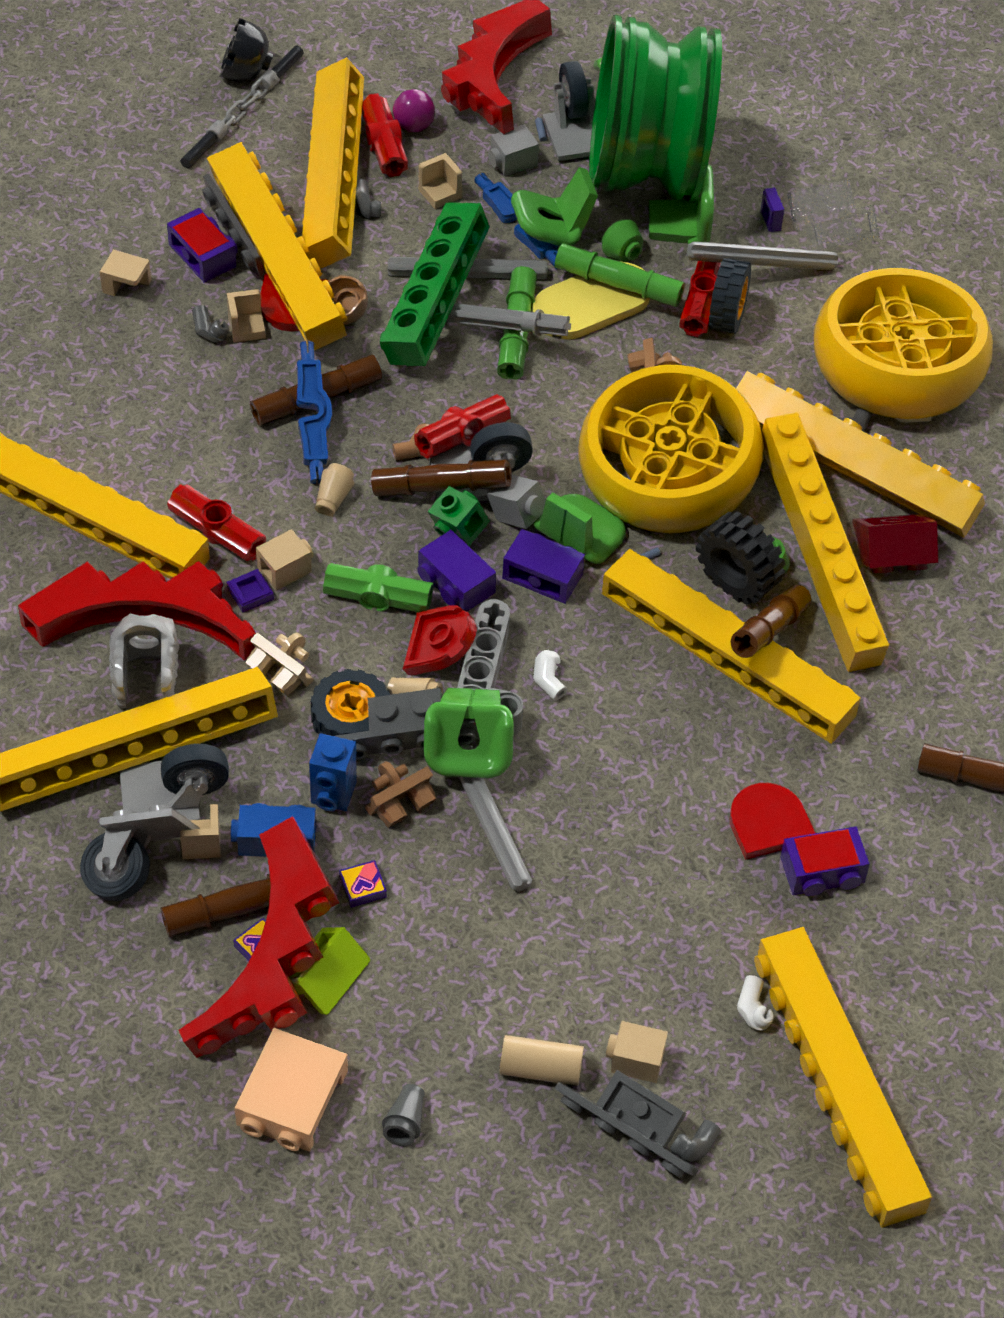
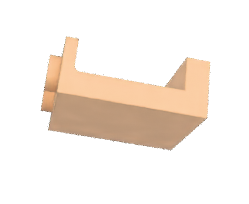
(290, 1090)

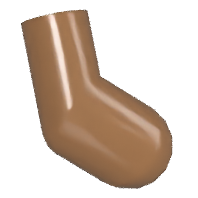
(407, 449)

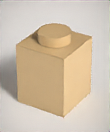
(284, 559)
(637, 1051)

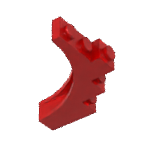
(484, 58)
(90, 599)
(285, 947)

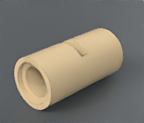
(541, 1060)

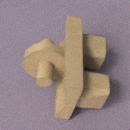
(290, 672)

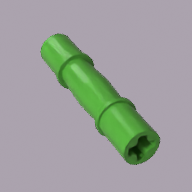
(619, 275)
(514, 343)

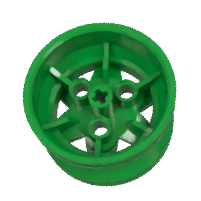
(655, 108)

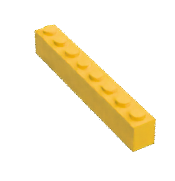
(333, 163)
(281, 252)
(870, 458)
(98, 511)
(823, 543)
(706, 631)
(134, 737)
(842, 1078)

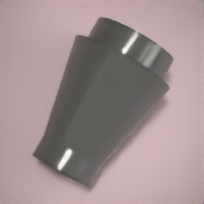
(404, 1118)

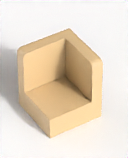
(440, 180)
(123, 268)
(245, 315)
(202, 841)

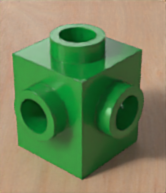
(458, 513)

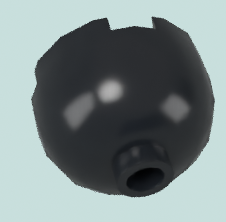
(246, 53)

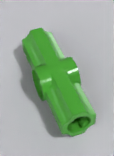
(377, 587)

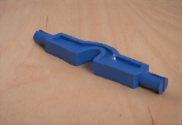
(499, 199)
(312, 396)

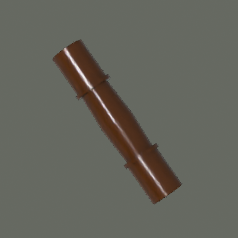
(344, 379)
(440, 476)
(761, 629)
(956, 766)
(222, 905)

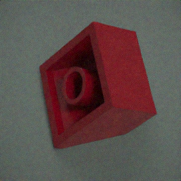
(897, 542)

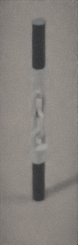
(220, 129)

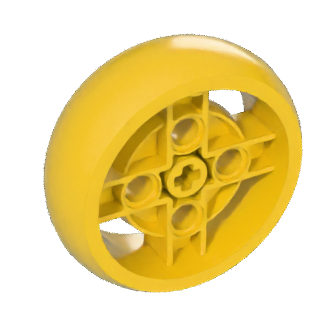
(890, 339)
(671, 448)

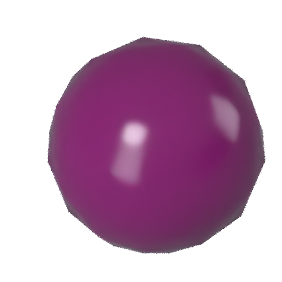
(414, 110)

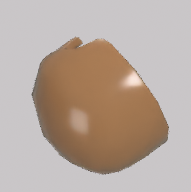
(351, 295)

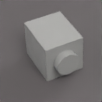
(514, 150)
(519, 503)

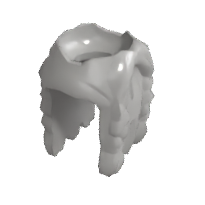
(127, 647)

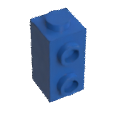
(333, 772)
(260, 817)

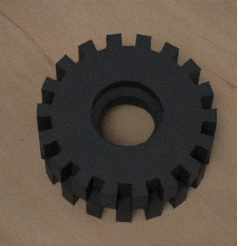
(740, 557)

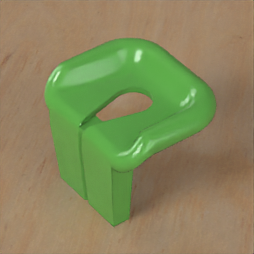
(572, 206)
(684, 220)
(581, 525)
(494, 727)

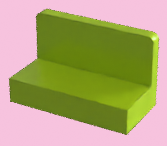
(333, 974)

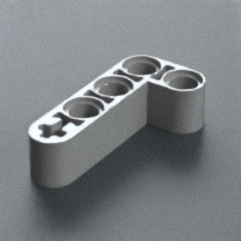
(486, 655)

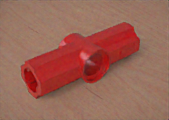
(384, 135)
(697, 305)
(460, 426)
(216, 521)

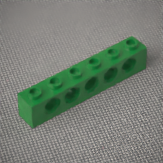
(434, 284)

